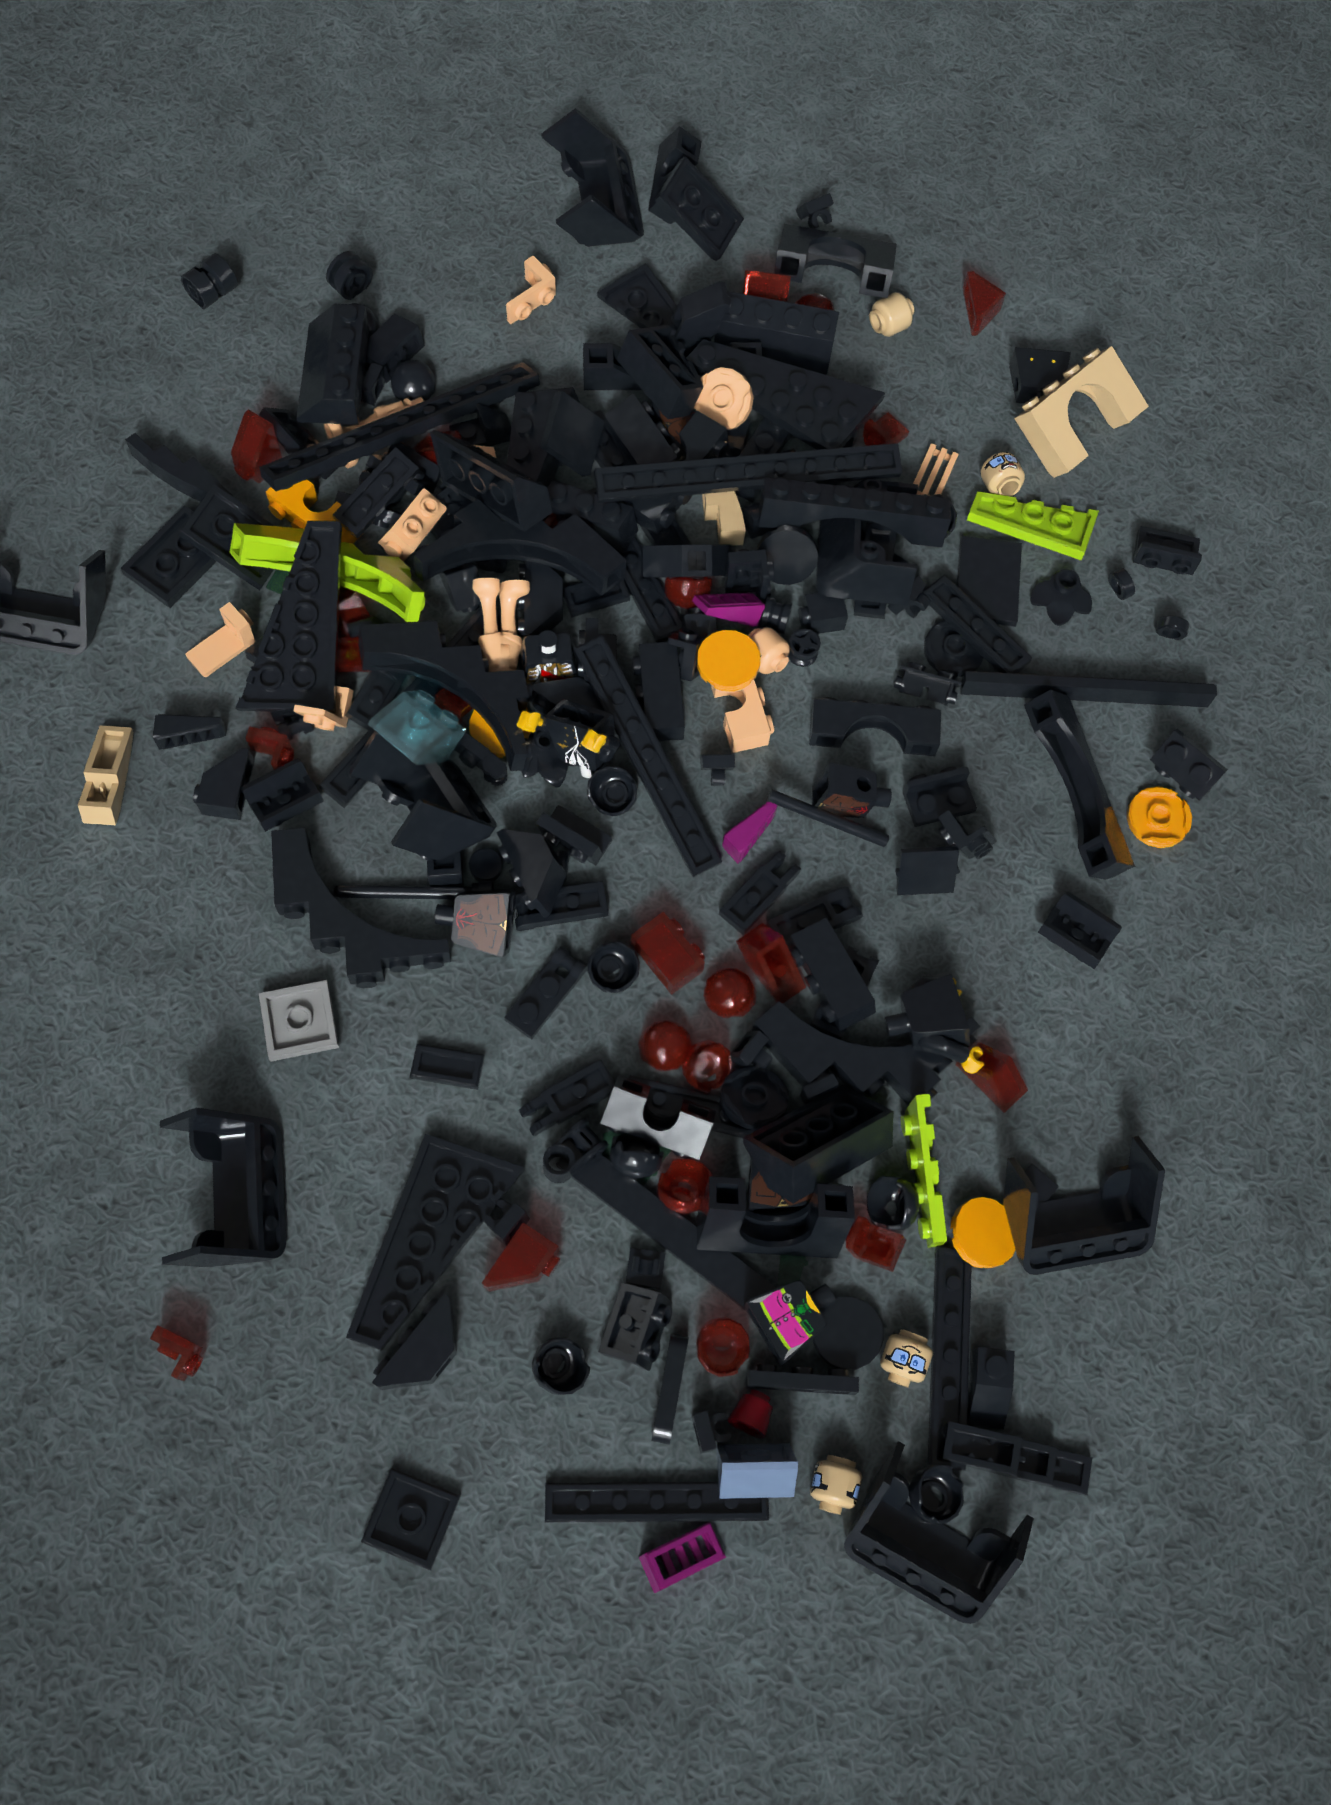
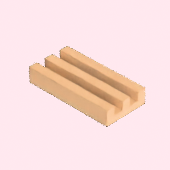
(942, 455)

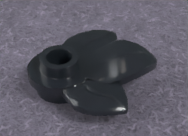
(1060, 600)
(545, 761)

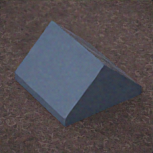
(756, 1470)

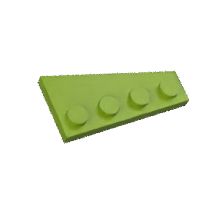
(1044, 526)
(926, 1168)

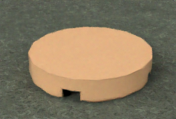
(725, 397)

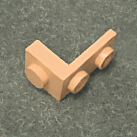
(541, 292)
(412, 525)
(224, 643)
(324, 719)

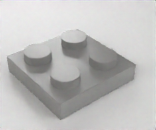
(298, 1020)

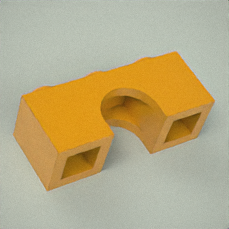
(295, 505)

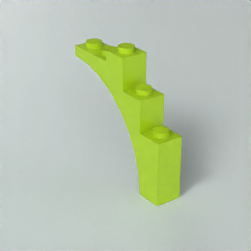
(375, 576)

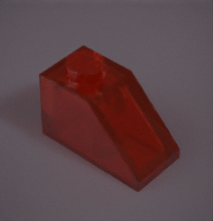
(254, 446)
(771, 962)
(523, 1260)

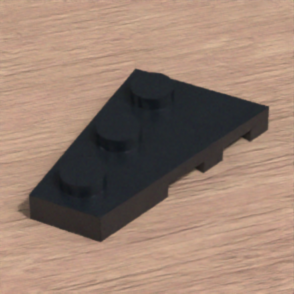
(640, 298)

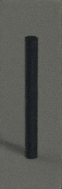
(827, 818)

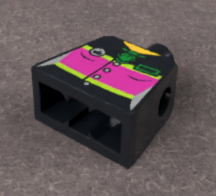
(789, 1317)

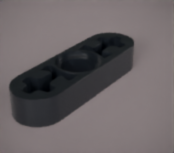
(670, 1389)

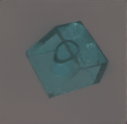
(418, 727)

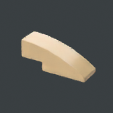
(727, 512)
(106, 775)

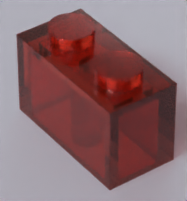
(668, 952)

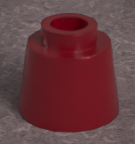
(752, 1414)

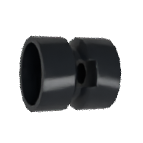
(210, 280)

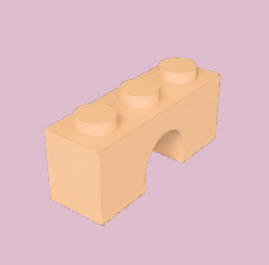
(748, 725)

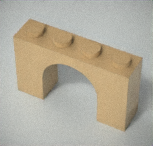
(1047, 420)

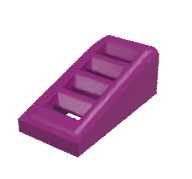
(735, 607)
(745, 834)
(651, 1567)

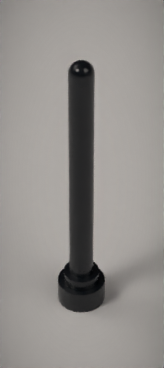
(408, 892)

